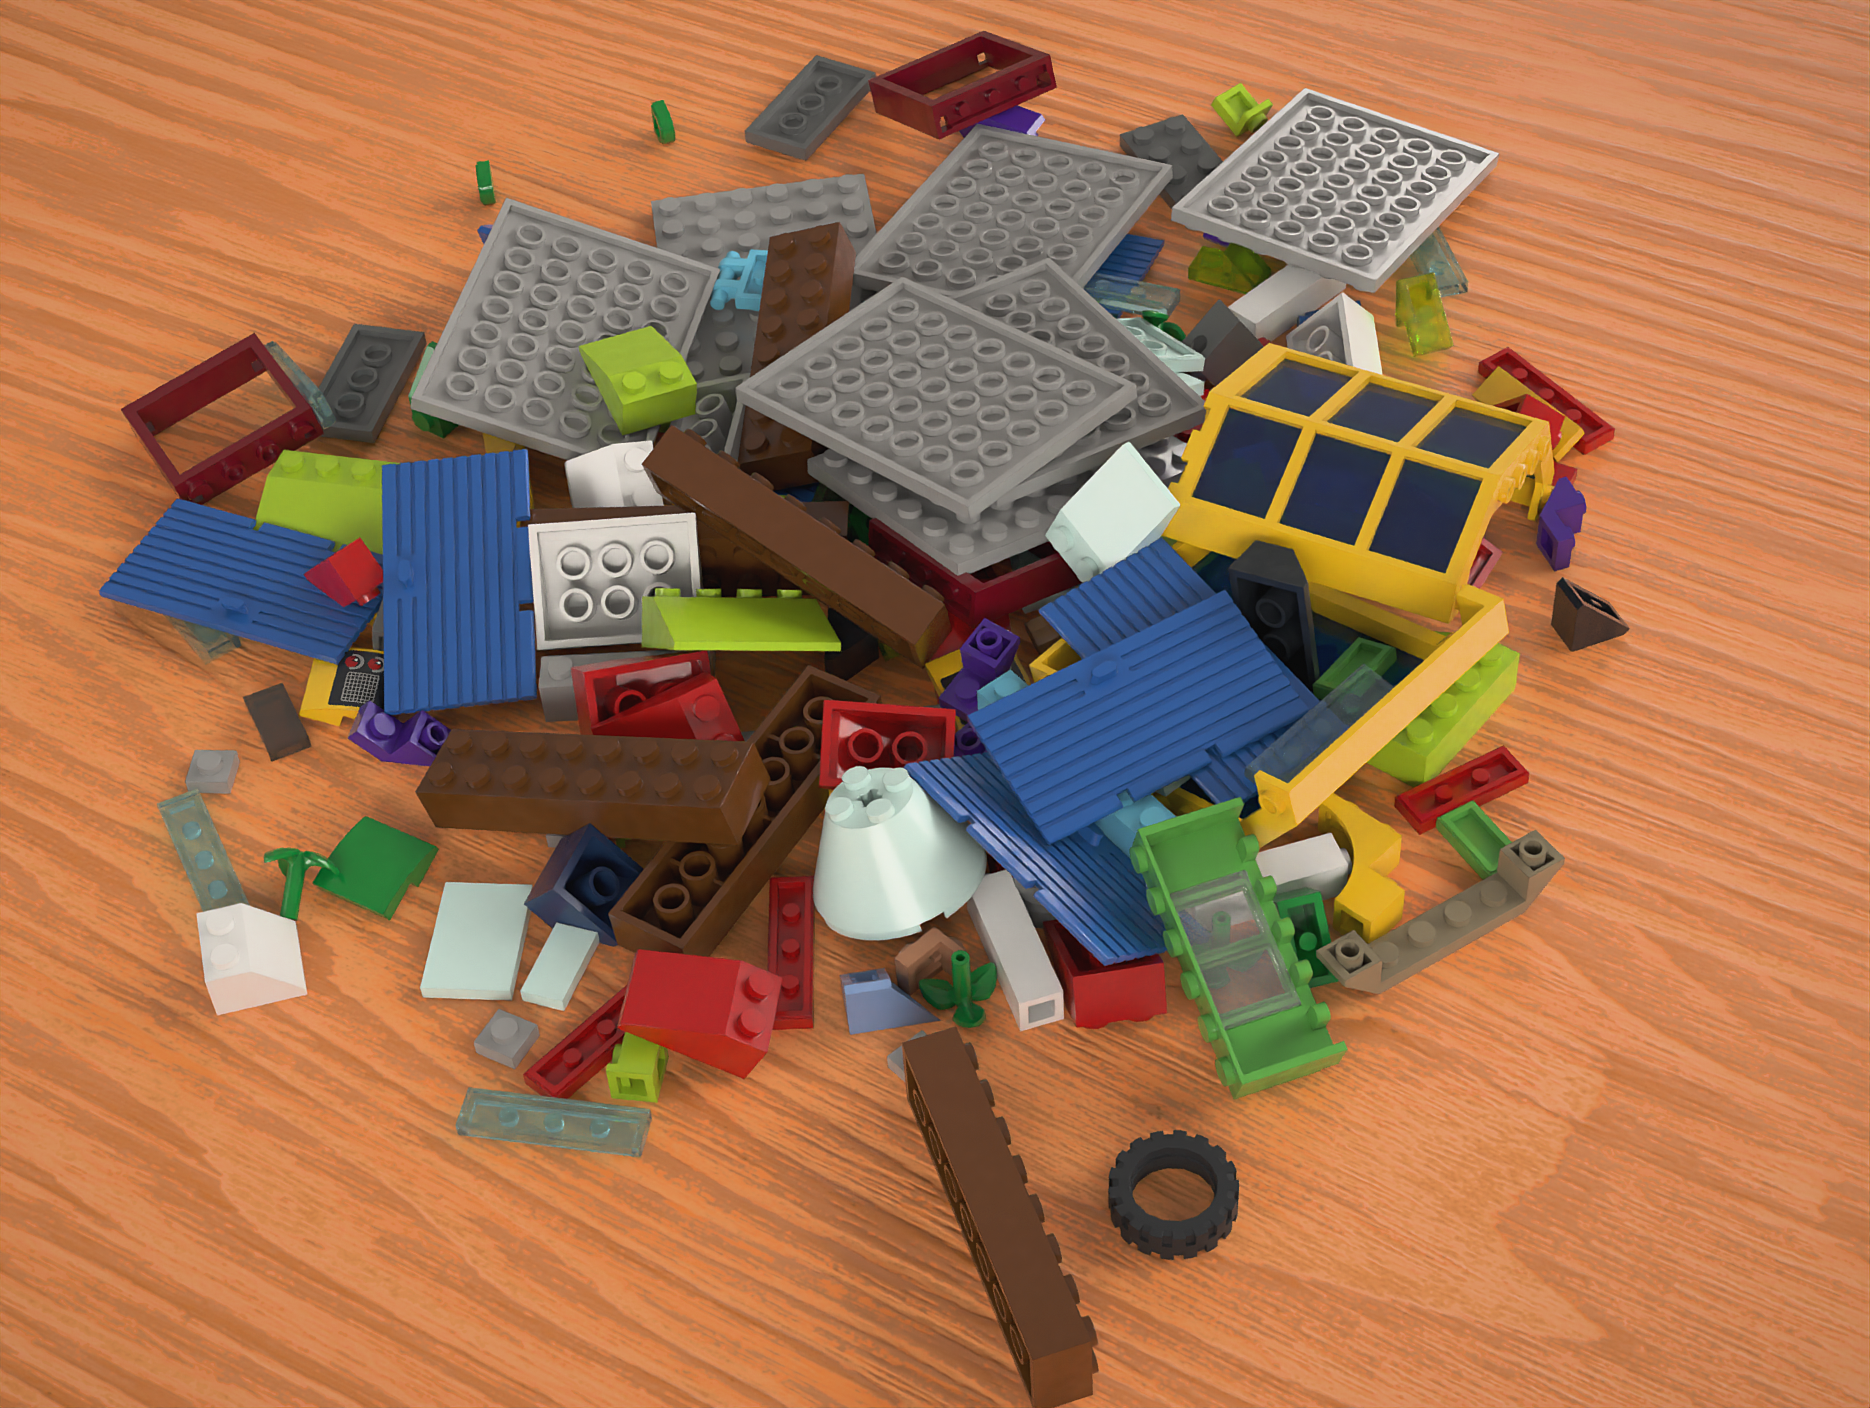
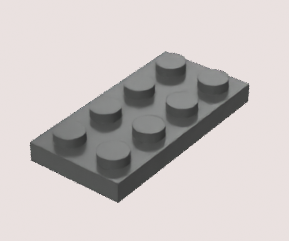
(810, 108)
(1176, 144)
(369, 379)

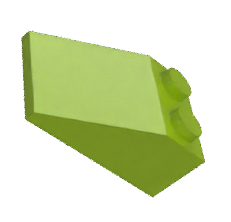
(641, 379)

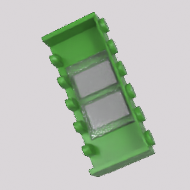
(1234, 949)

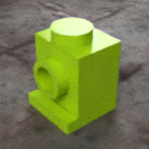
(637, 1069)

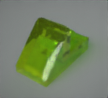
(1231, 269)
(1422, 314)

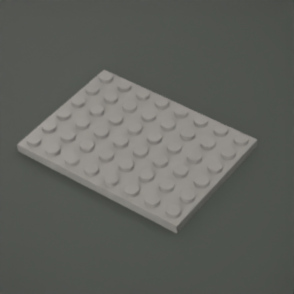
(1336, 189)
(1009, 204)
(745, 219)
(529, 303)
(1061, 313)
(936, 396)
(990, 535)

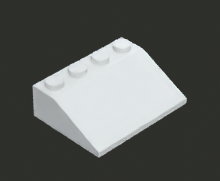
(596, 571)

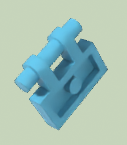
(745, 291)

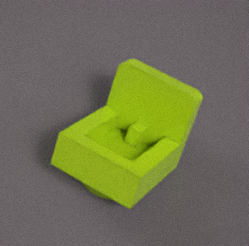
(1241, 110)

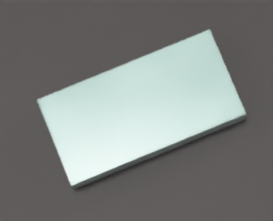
(560, 966)

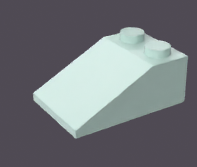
(1112, 515)

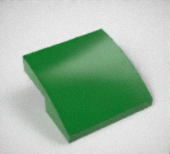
(376, 866)

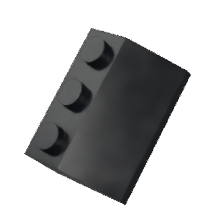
(1277, 605)

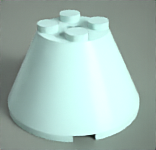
(891, 857)

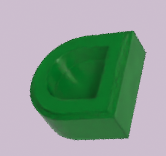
(662, 122)
(485, 182)

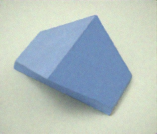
(879, 1004)

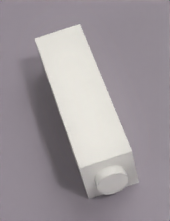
(1282, 298)
(1308, 863)
(1016, 951)

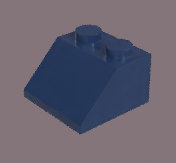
(583, 883)

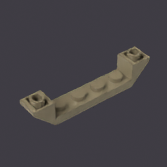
(1375, 967)

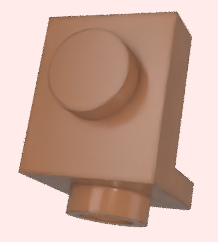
(925, 959)

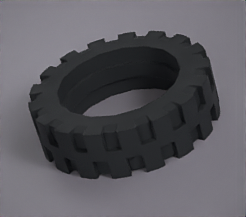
(1168, 1236)

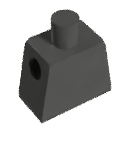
(1222, 342)

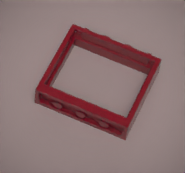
(1021, 77)
(205, 385)
(963, 593)

